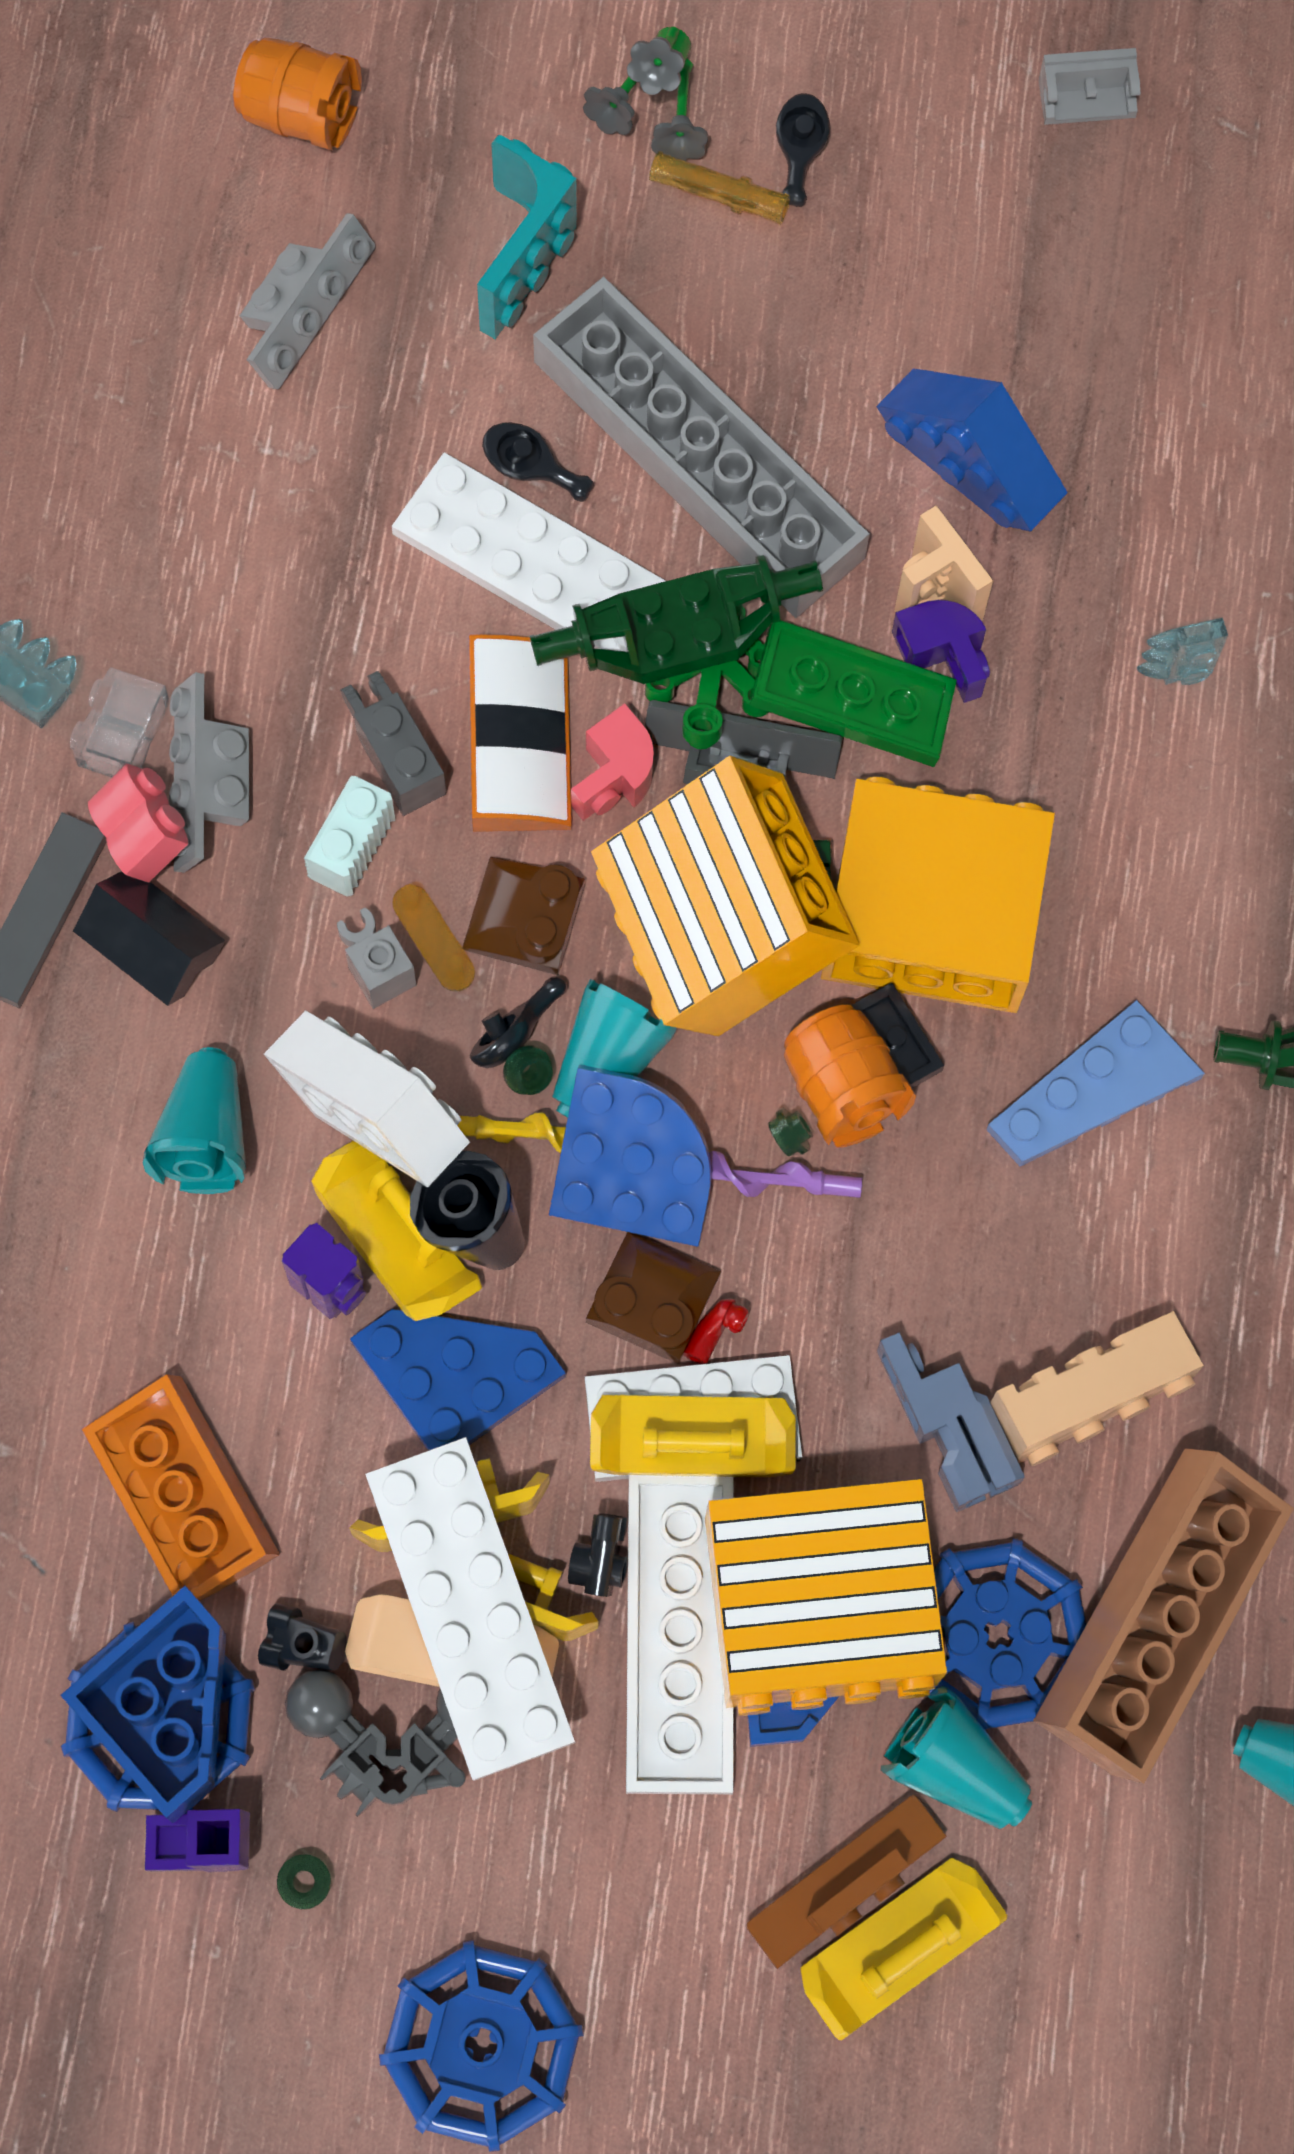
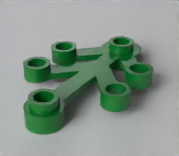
(704, 714)

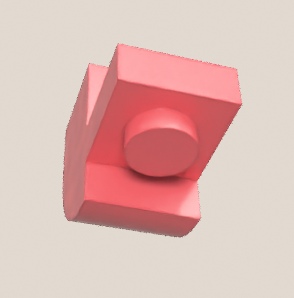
(625, 761)

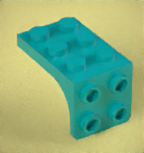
(548, 230)

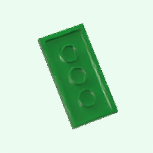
(853, 692)

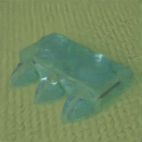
(1185, 653)
(24, 680)

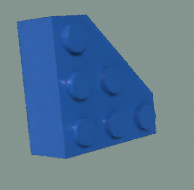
(975, 443)
(160, 1703)

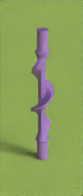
(789, 1174)

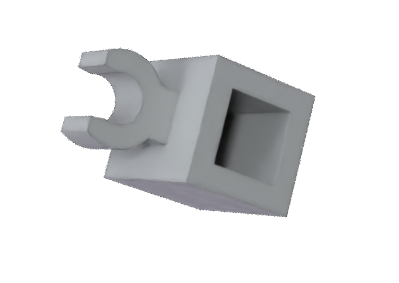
(377, 961)

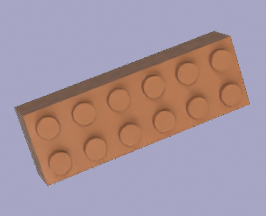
(1164, 1614)

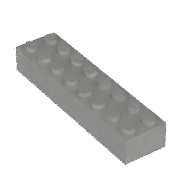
(696, 440)

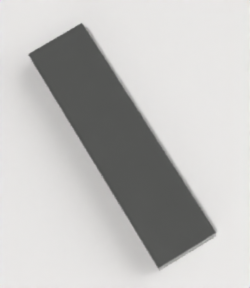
(45, 904)

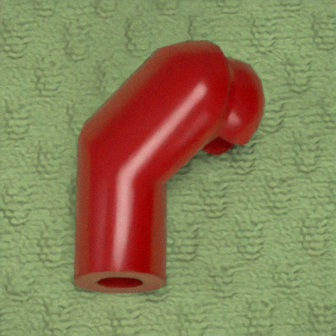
(709, 1330)

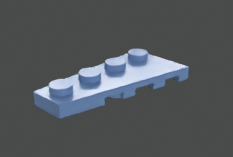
(1107, 1077)

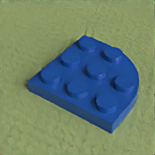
(632, 1159)

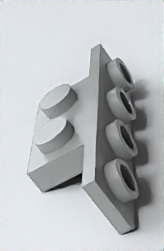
(301, 296)
(208, 770)

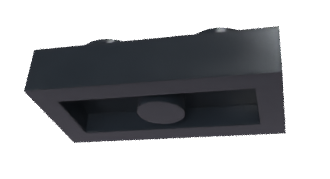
(903, 1035)

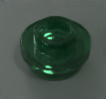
(535, 1078)
(790, 1132)
(288, 1874)

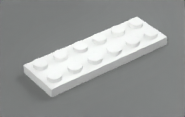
(514, 547)
(470, 1609)
(675, 1691)

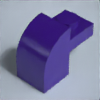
(942, 633)
(198, 1841)

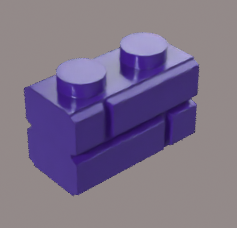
(324, 1272)

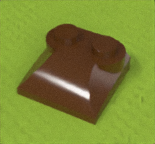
(525, 914)
(653, 1297)

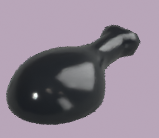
(801, 134)
(525, 456)
(513, 1030)

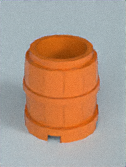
(297, 91)
(846, 1075)

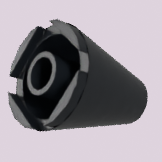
(470, 1212)

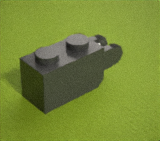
(396, 747)

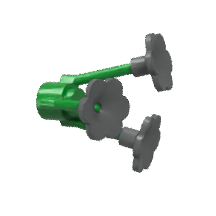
(657, 67)

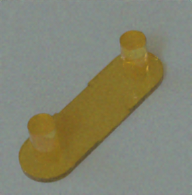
(433, 938)

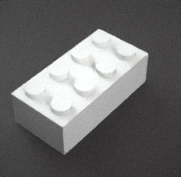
(369, 1096)

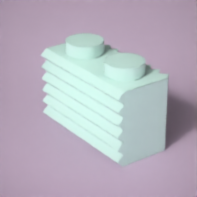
(350, 836)

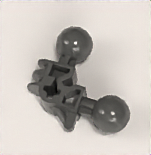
(321, 1707)

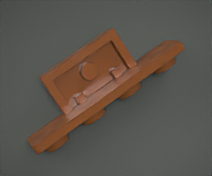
(846, 1880)

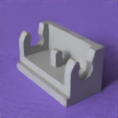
(1089, 86)

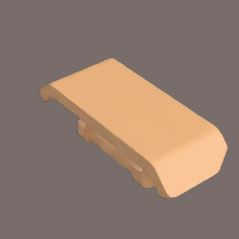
(390, 1644)

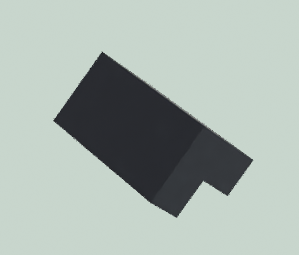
(147, 935)

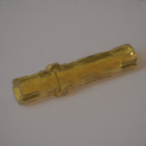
(719, 187)

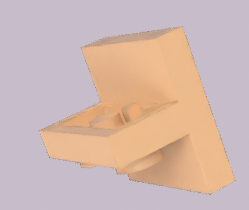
(942, 568)

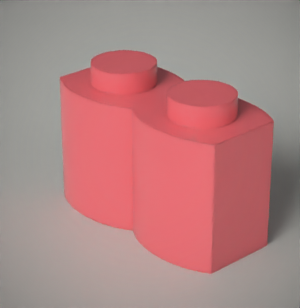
(138, 822)

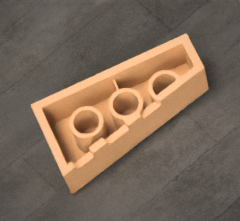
(1096, 1388)

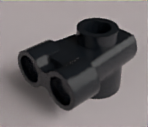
(599, 1564)
(300, 1642)

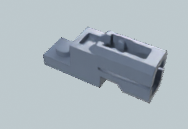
(960, 1420)

